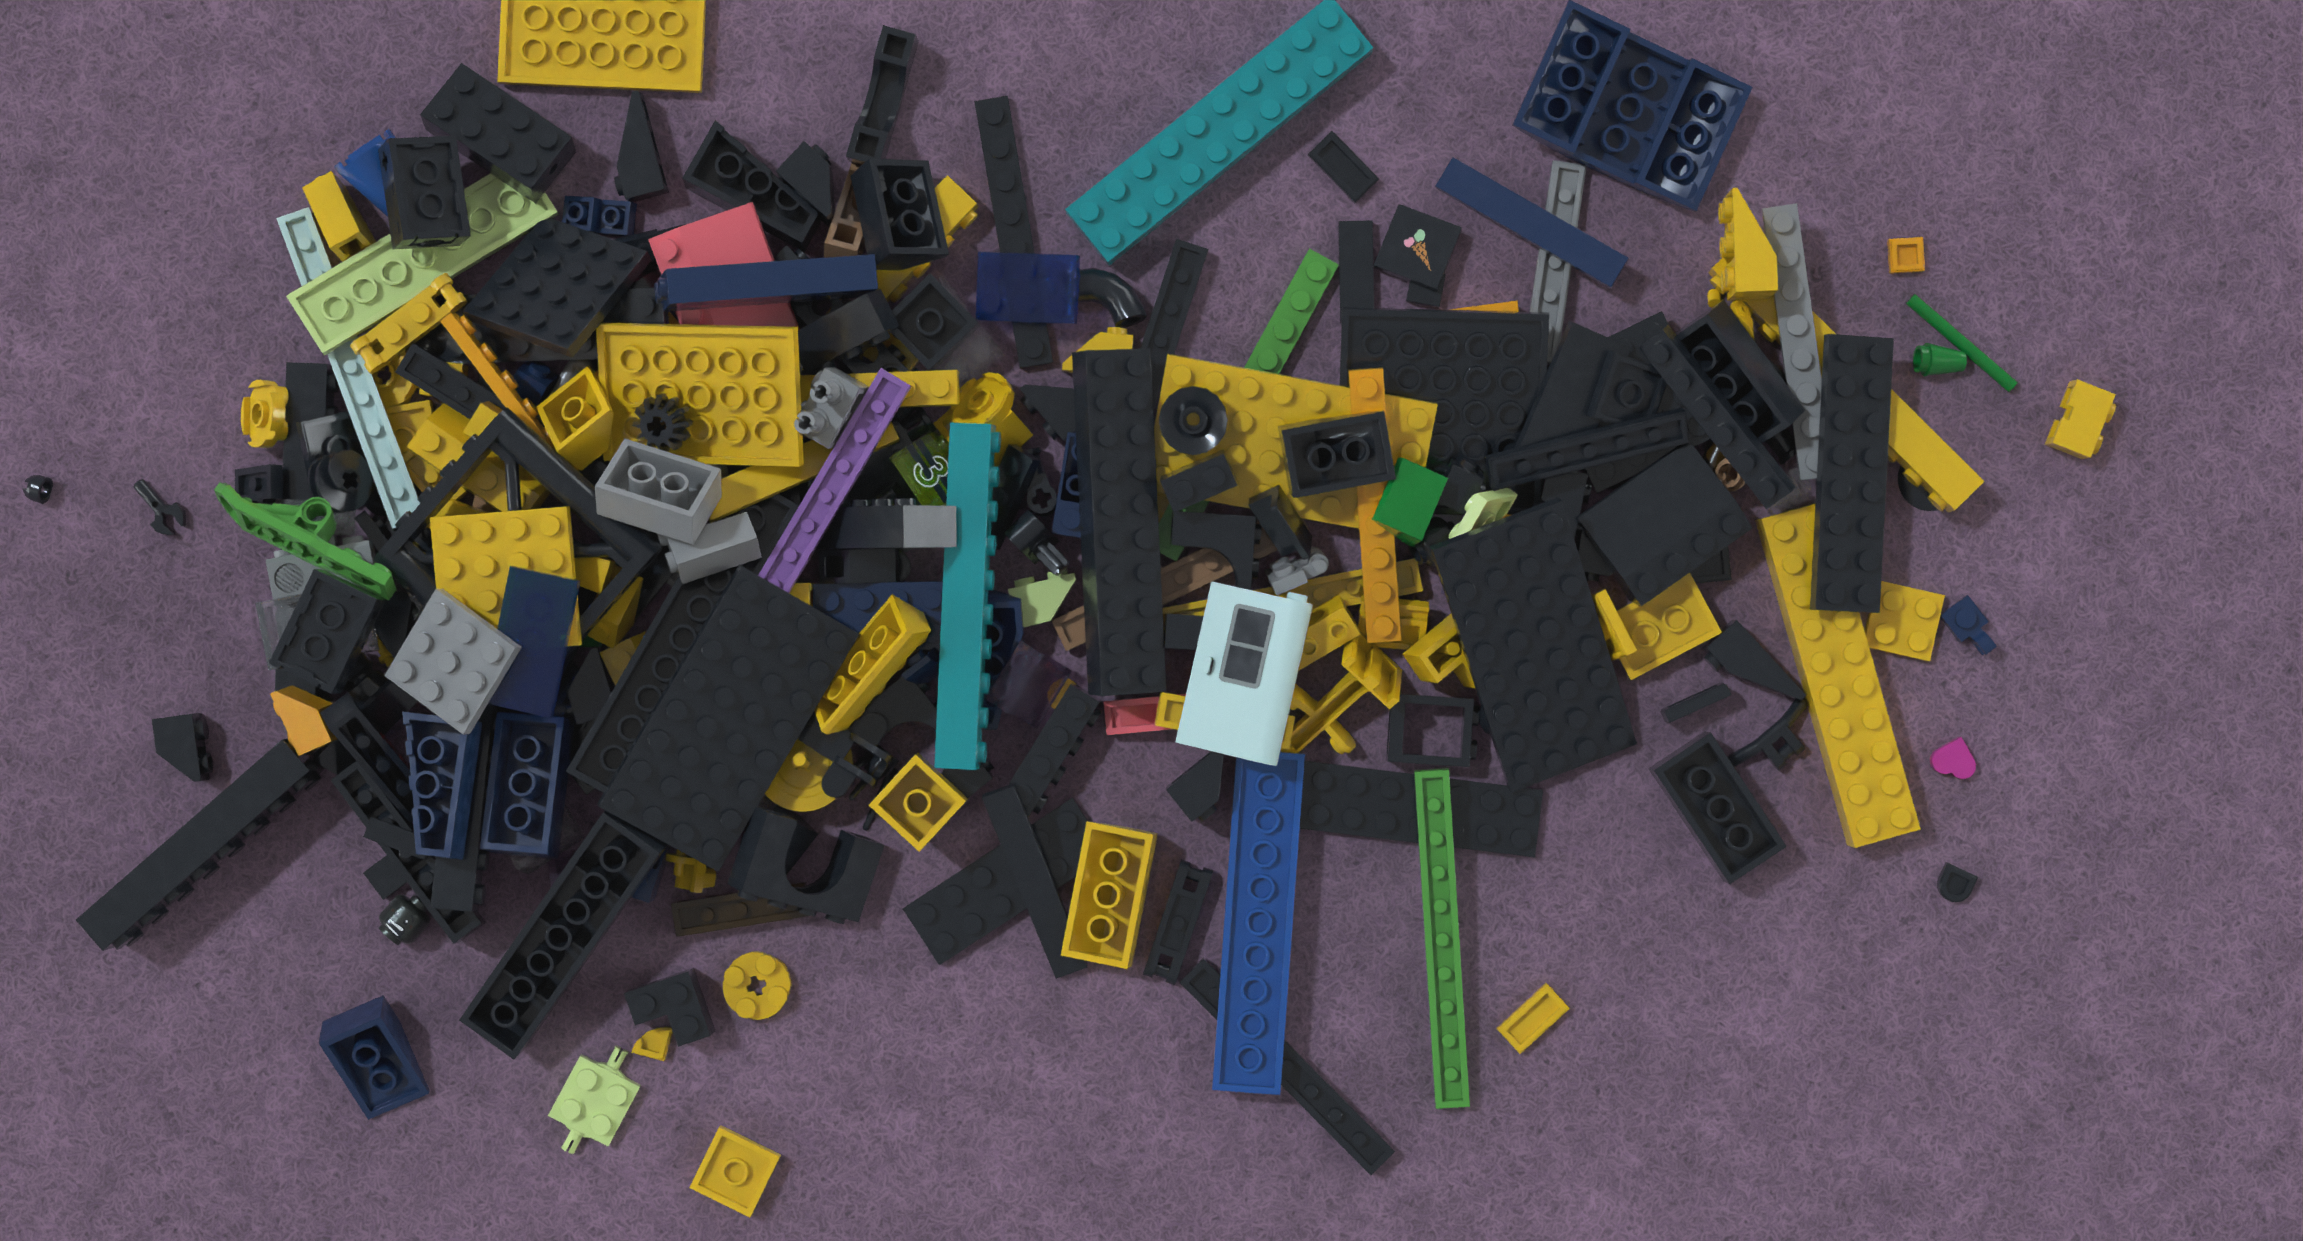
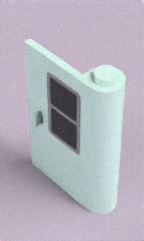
(1253, 676)

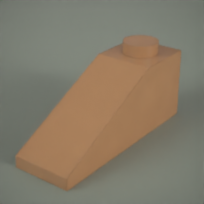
(845, 231)

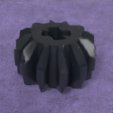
(671, 414)

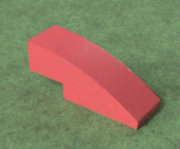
(1132, 715)

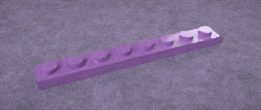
(835, 480)

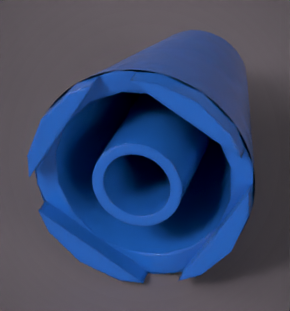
(364, 171)

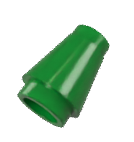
(1937, 360)

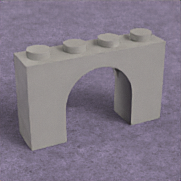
(716, 548)

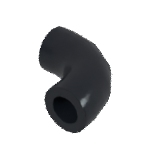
(1113, 294)

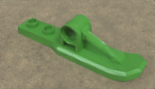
(295, 532)

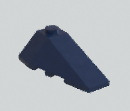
(1005, 636)

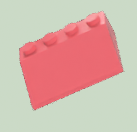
(722, 240)

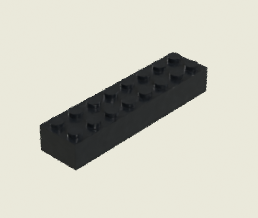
(199, 846)
(562, 933)

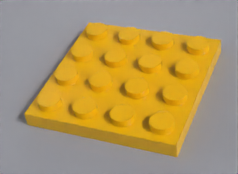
(477, 550)

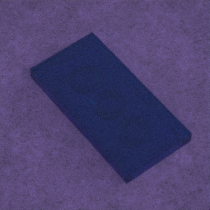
(539, 618)

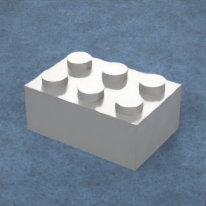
(658, 491)

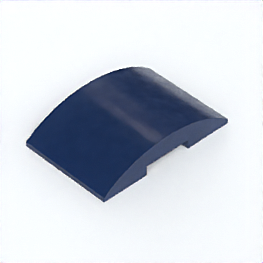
(1631, 108)

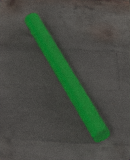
(1961, 342)

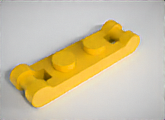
(408, 323)

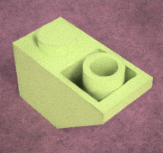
(1042, 598)

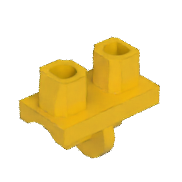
(690, 872)

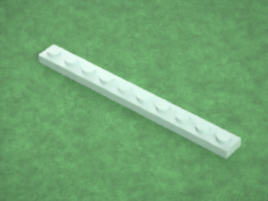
(354, 380)

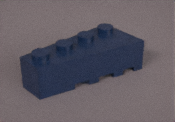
(440, 783)

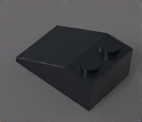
(1336, 453)

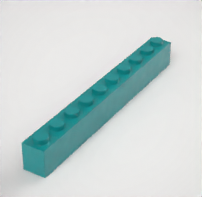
(965, 598)

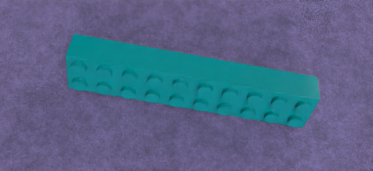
(1219, 130)

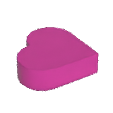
(1953, 759)

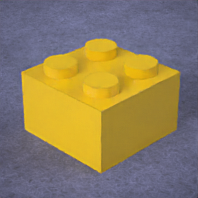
(918, 802)

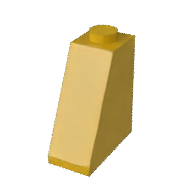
(338, 216)

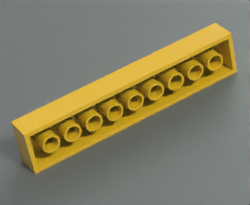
(1839, 690)

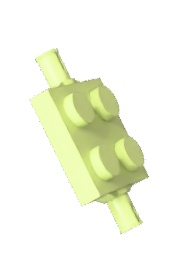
(594, 1100)

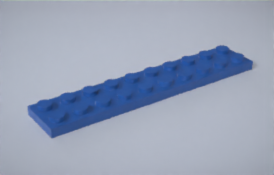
(1258, 925)

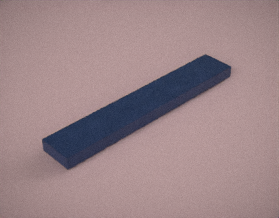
(1532, 223)

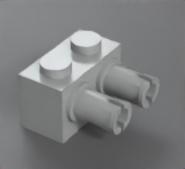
(830, 406)

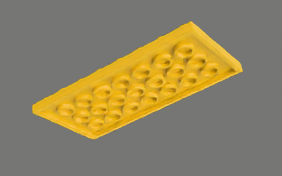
(1255, 408)

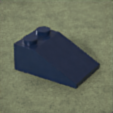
(373, 1057)

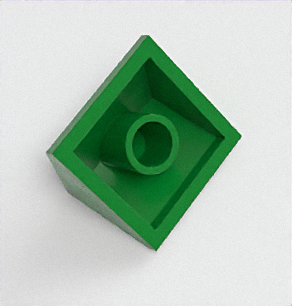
(1409, 501)

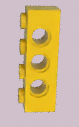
(1328, 629)

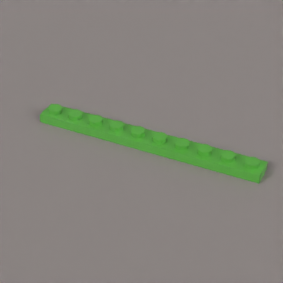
(1273, 348)
(1441, 938)

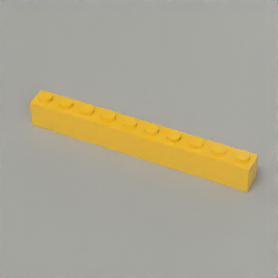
(1911, 441)

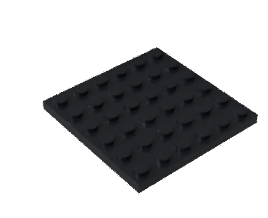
(1470, 363)

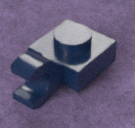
(1965, 622)

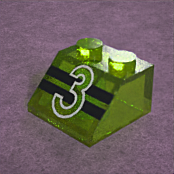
(925, 468)

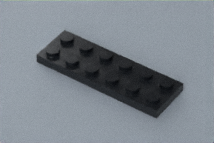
(986, 890)

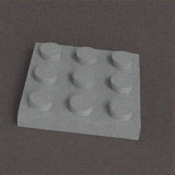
(453, 661)

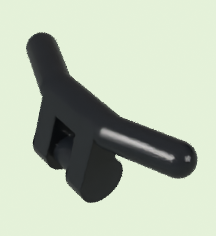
(1772, 734)

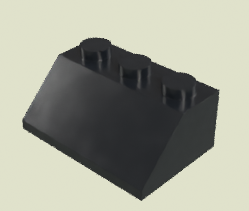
(899, 213)

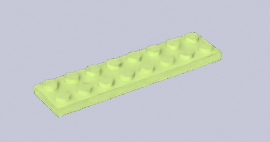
(384, 279)

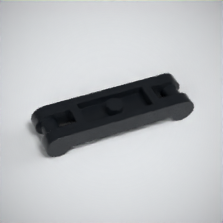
(1178, 922)

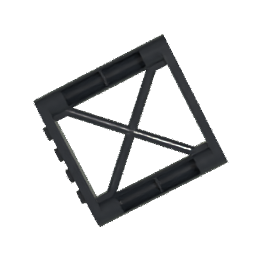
(522, 446)

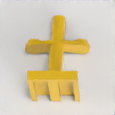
(1368, 671)

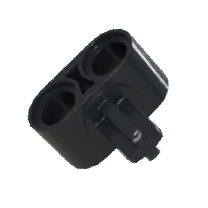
(1037, 542)

